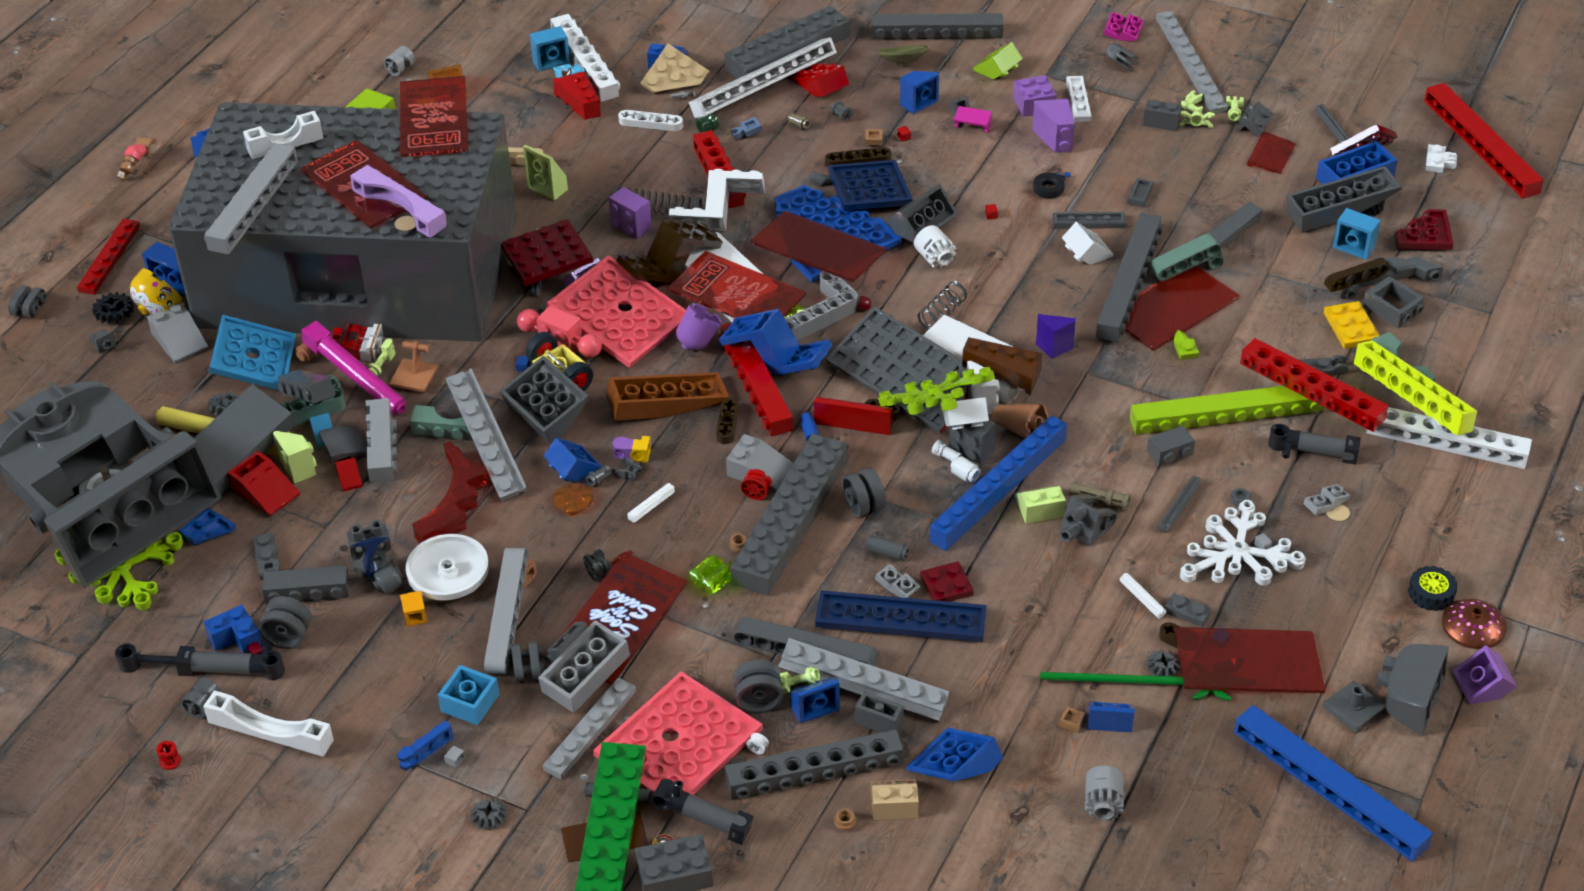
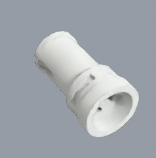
(942, 450)

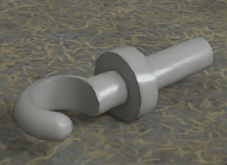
(682, 94)

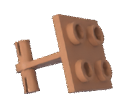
(414, 373)

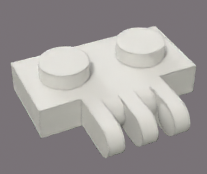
(1438, 159)

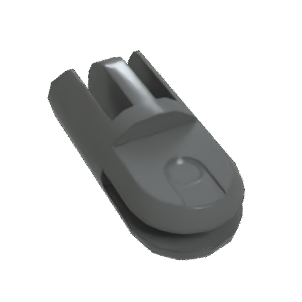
(1120, 55)

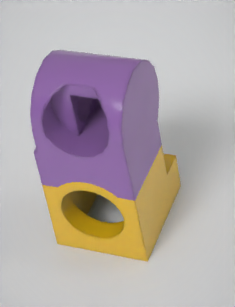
(632, 448)

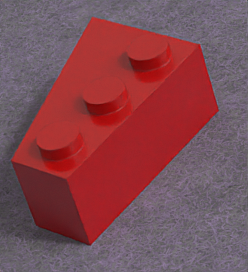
(579, 94)

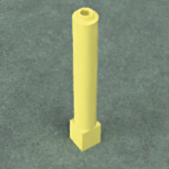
(189, 422)

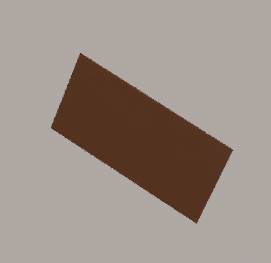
(574, 838)

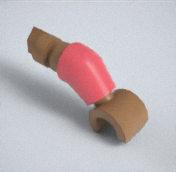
(134, 154)

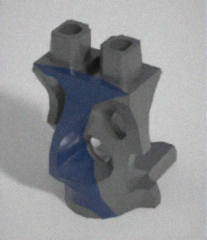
(370, 553)

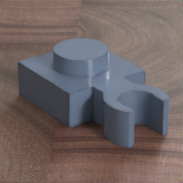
(747, 128)

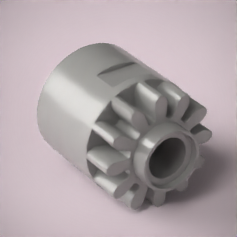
(1104, 792)

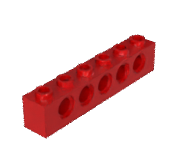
(713, 157)

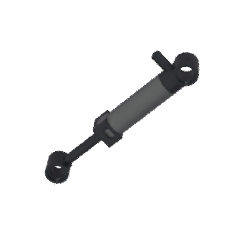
(189, 661)

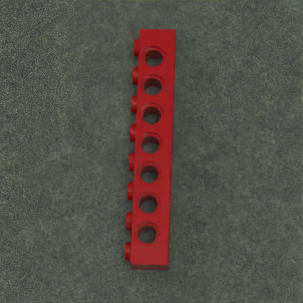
(1314, 384)

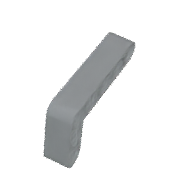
(840, 303)

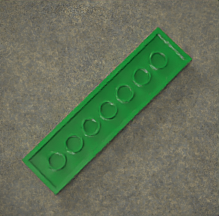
(611, 817)

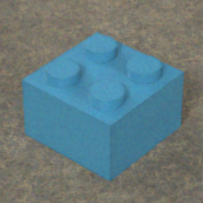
(549, 48)
(1356, 233)
(468, 695)

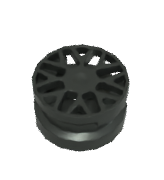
(596, 565)

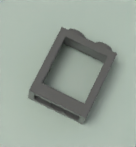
(1374, 302)

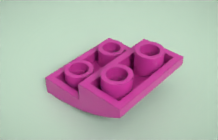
(1123, 28)

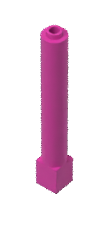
(320, 341)

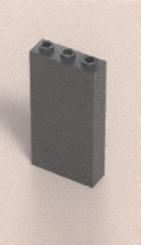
(241, 431)

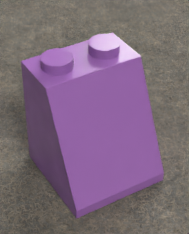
(1054, 123)

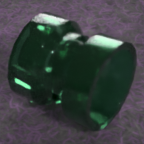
(706, 123)

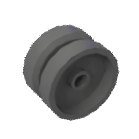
(863, 492)
(285, 622)
(758, 686)

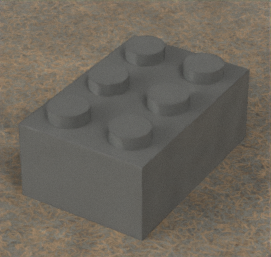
(674, 865)

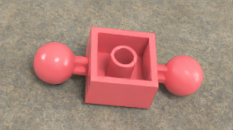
(563, 327)

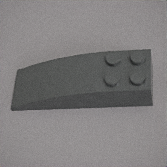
(1328, 201)

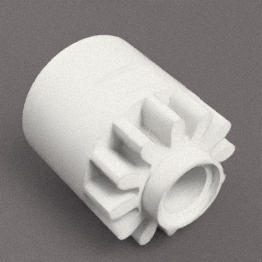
(935, 246)

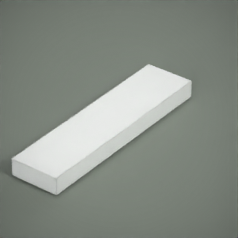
(1078, 98)

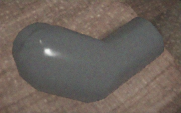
(819, 178)

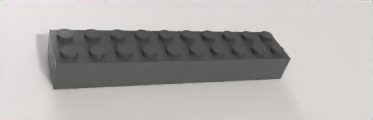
(789, 514)

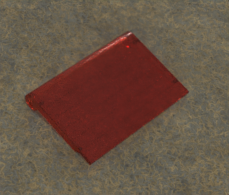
(1271, 153)

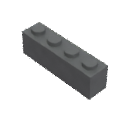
(306, 386)
(307, 583)

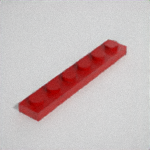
(108, 256)

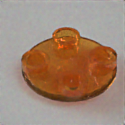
(573, 498)

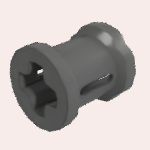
(842, 109)

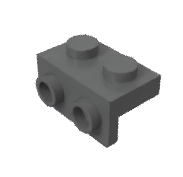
(1255, 118)

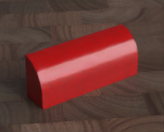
(853, 415)

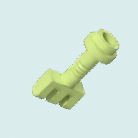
(1234, 113)
(387, 354)
(811, 675)

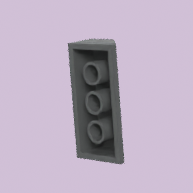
(926, 210)

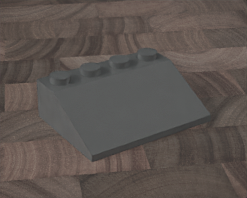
(545, 399)

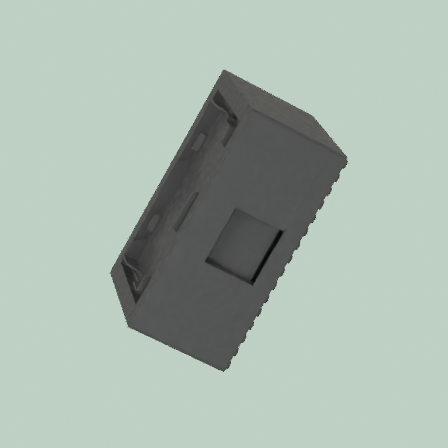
(319, 261)

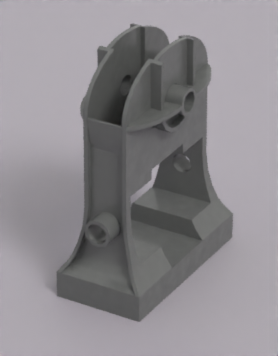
(69, 437)

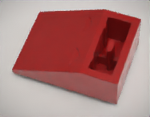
(821, 78)
(262, 483)

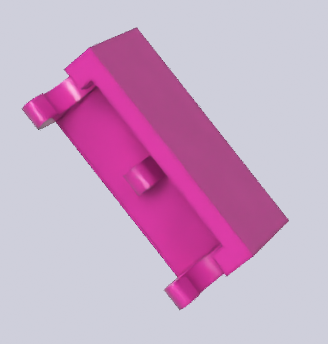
(973, 117)

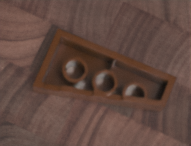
(1008, 363)

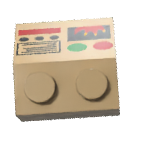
(894, 799)

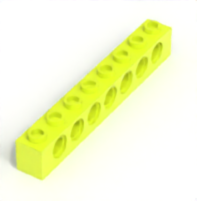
(1415, 387)

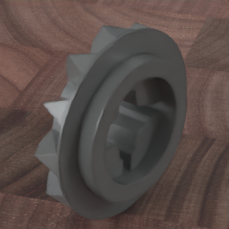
(1157, 667)
(495, 818)

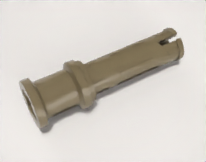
(1108, 497)

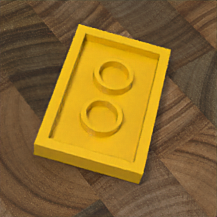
(1350, 324)

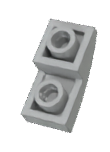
(1330, 498)
(895, 582)

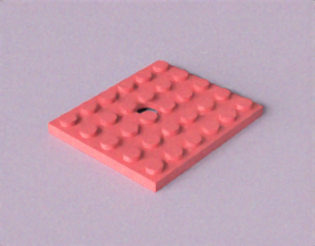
(622, 333)
(707, 727)

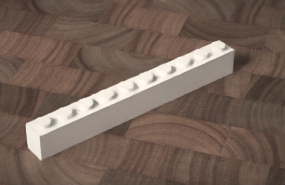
(762, 77)

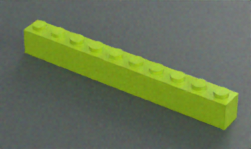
(1219, 409)

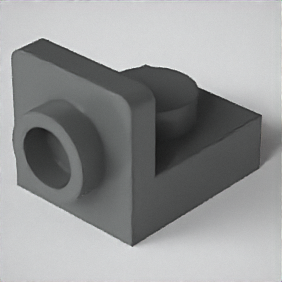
(103, 340)

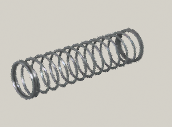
(695, 202)

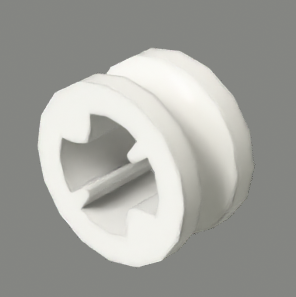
(757, 743)

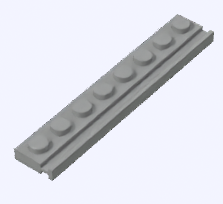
(486, 435)
(860, 677)

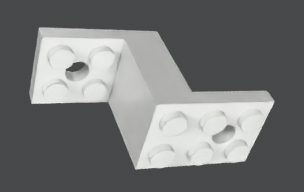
(718, 189)

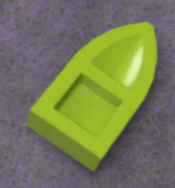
(1185, 347)

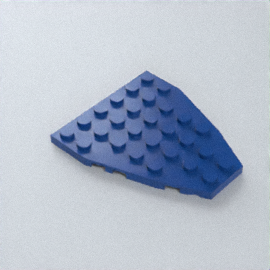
(829, 212)

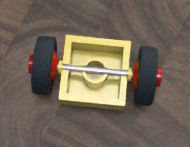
(561, 357)

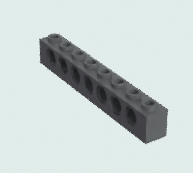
(813, 764)

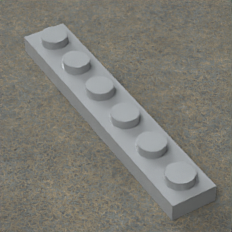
(589, 728)

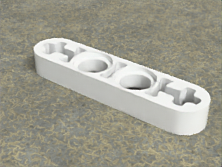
(632, 119)

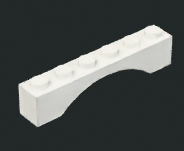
(304, 735)

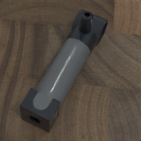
(1285, 439)
(671, 796)

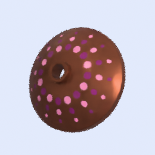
(1474, 623)

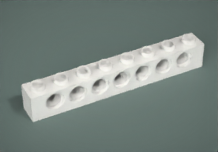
(585, 56)
(1479, 443)

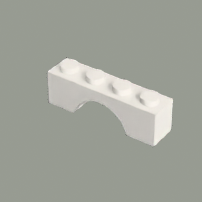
(304, 130)

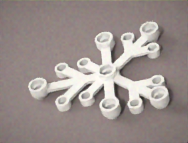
(1239, 549)

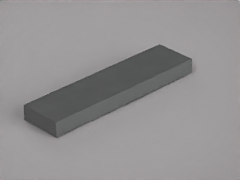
(1089, 219)

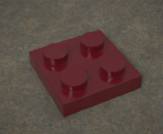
(946, 582)

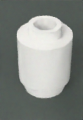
(965, 469)

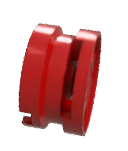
(756, 483)

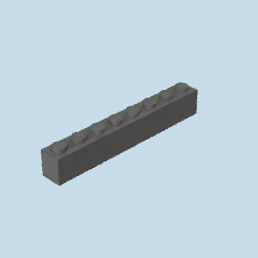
(937, 26)

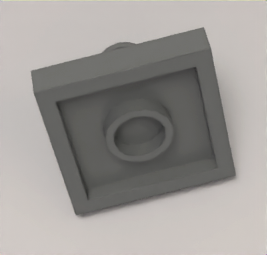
(1354, 706)

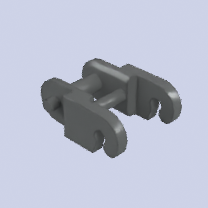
(624, 473)

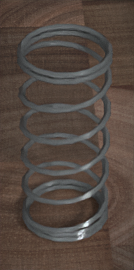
(948, 291)

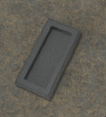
(1140, 192)

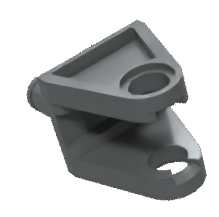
(1084, 521)

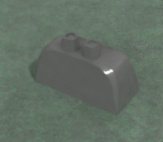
(1414, 683)

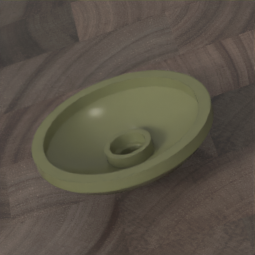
(903, 54)

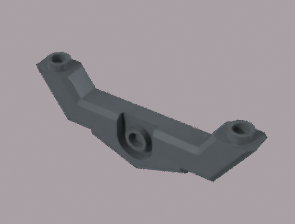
(1399, 269)

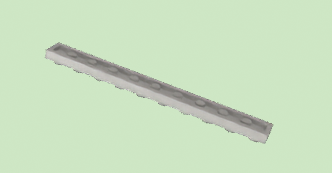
(1191, 62)

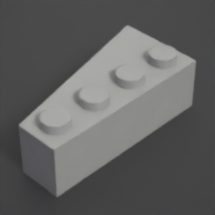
(381, 441)

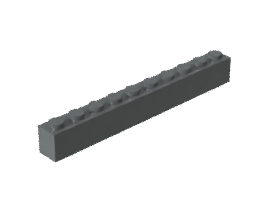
(1129, 277)

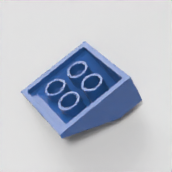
(957, 756)

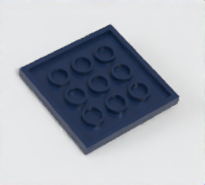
(869, 185)

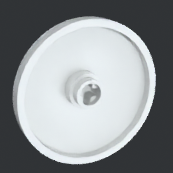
(447, 567)

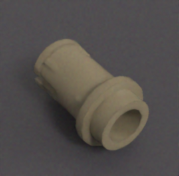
(802, 122)

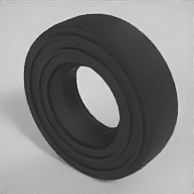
(1046, 192)

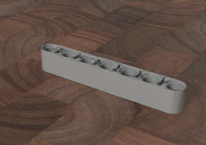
(506, 611)

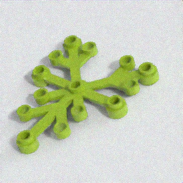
(934, 394)
(141, 598)

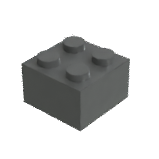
(974, 442)

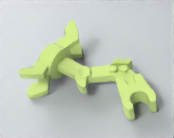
(1196, 118)

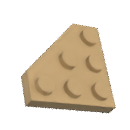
(673, 72)

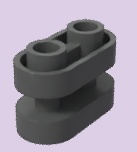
(27, 301)
(536, 667)

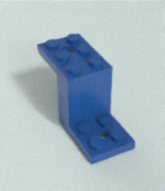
(776, 342)

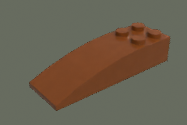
(663, 394)

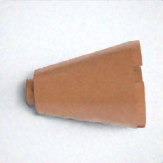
(1020, 418)

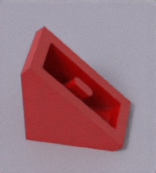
(348, 474)

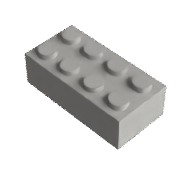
(584, 666)

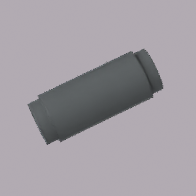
(887, 548)

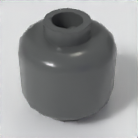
(388, 579)

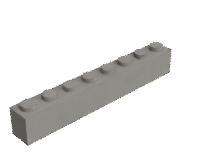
(251, 199)

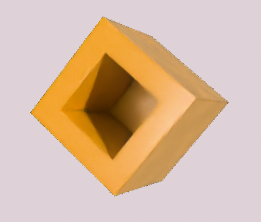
(413, 608)

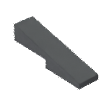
(1237, 222)

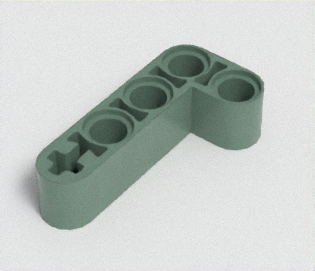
(1187, 256)
(303, 410)

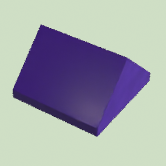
(1055, 334)

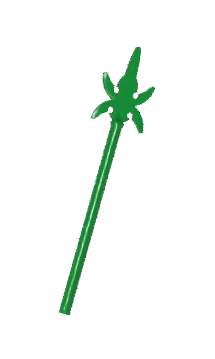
(1136, 679)

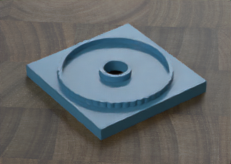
(240, 337)

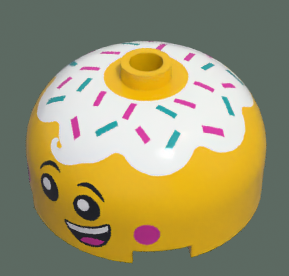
(152, 293)

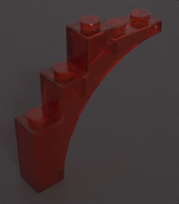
(460, 498)

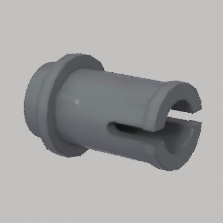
(596, 477)

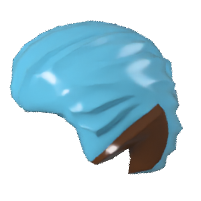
(565, 70)

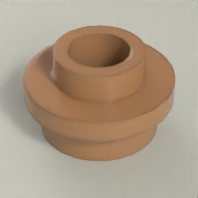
(737, 542)
(845, 814)

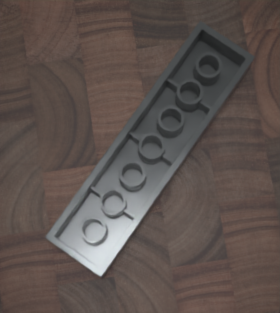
(786, 40)

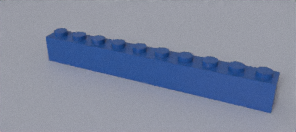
(997, 483)
(1333, 783)

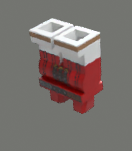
(359, 340)

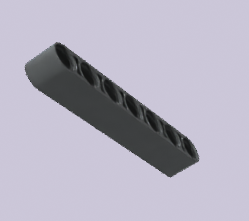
(774, 638)

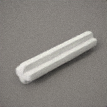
(651, 502)
(1142, 595)

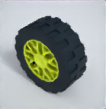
(1432, 588)

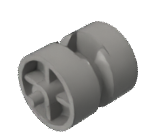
(399, 60)

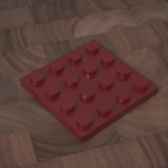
(546, 252)

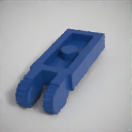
(425, 746)

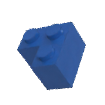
(232, 628)

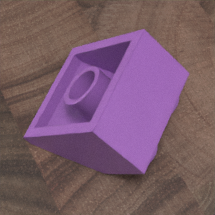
(1484, 676)

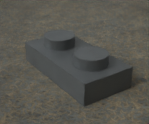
(1188, 610)

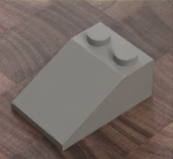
(177, 333)
(756, 454)

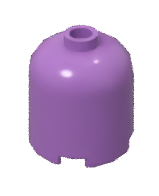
(697, 327)

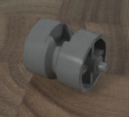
(196, 698)

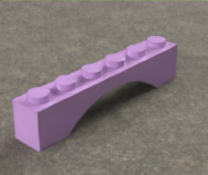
(373, 184)

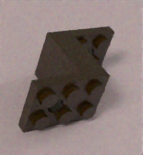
(669, 251)

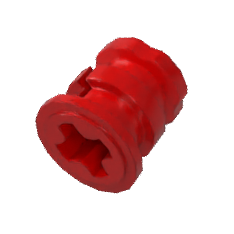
(171, 752)

